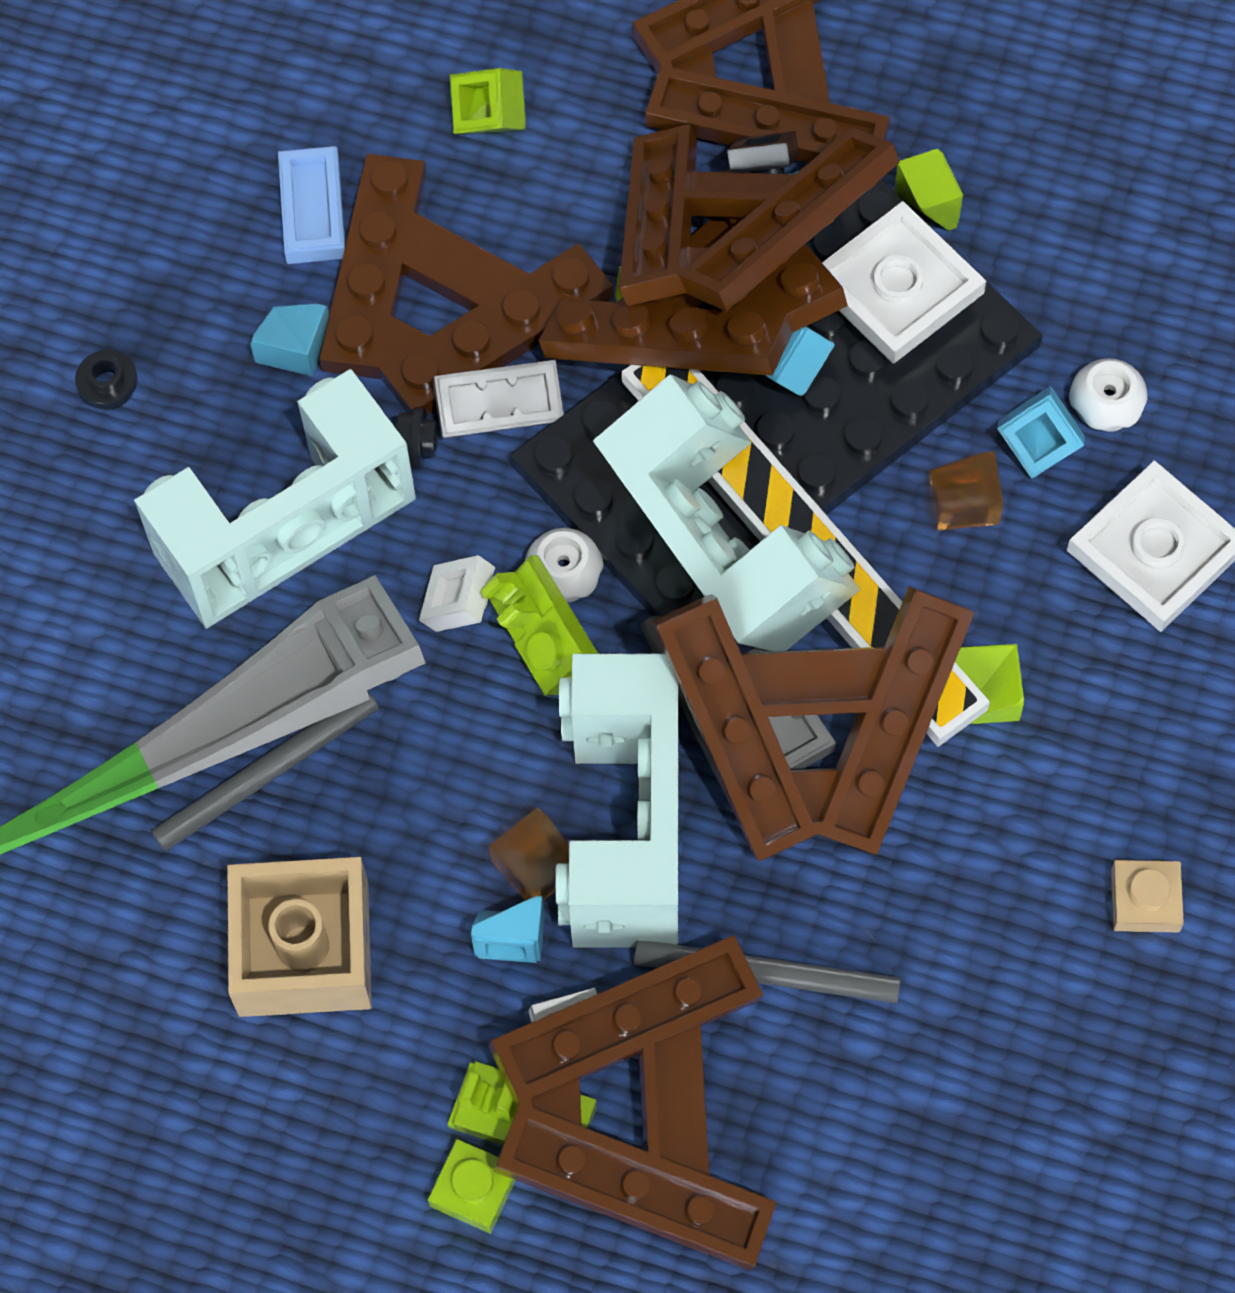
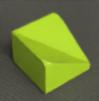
(487, 101)
(930, 187)
(998, 676)

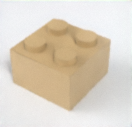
(299, 937)

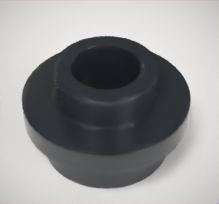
(109, 393)
(419, 434)

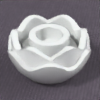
(1106, 411)
(584, 558)

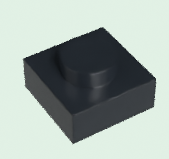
(763, 153)

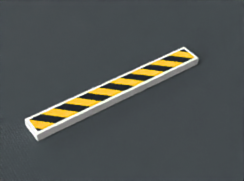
(769, 497)

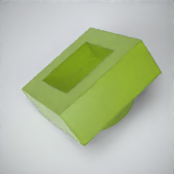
(471, 1188)

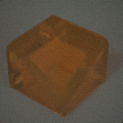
(967, 492)
(530, 855)

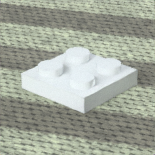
(902, 281)
(1156, 545)

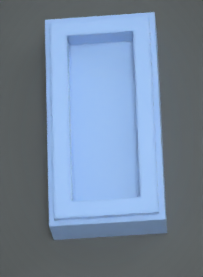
(311, 205)

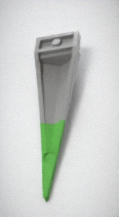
(295, 680)

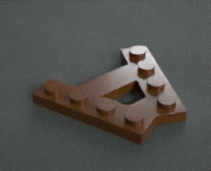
(686, 91)
(777, 211)
(392, 241)
(682, 336)
(887, 686)
(669, 1181)

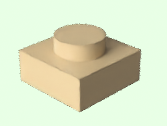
(1147, 896)

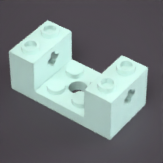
(667, 452)
(356, 483)
(624, 714)

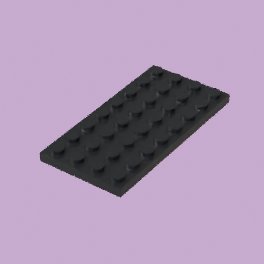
(830, 439)

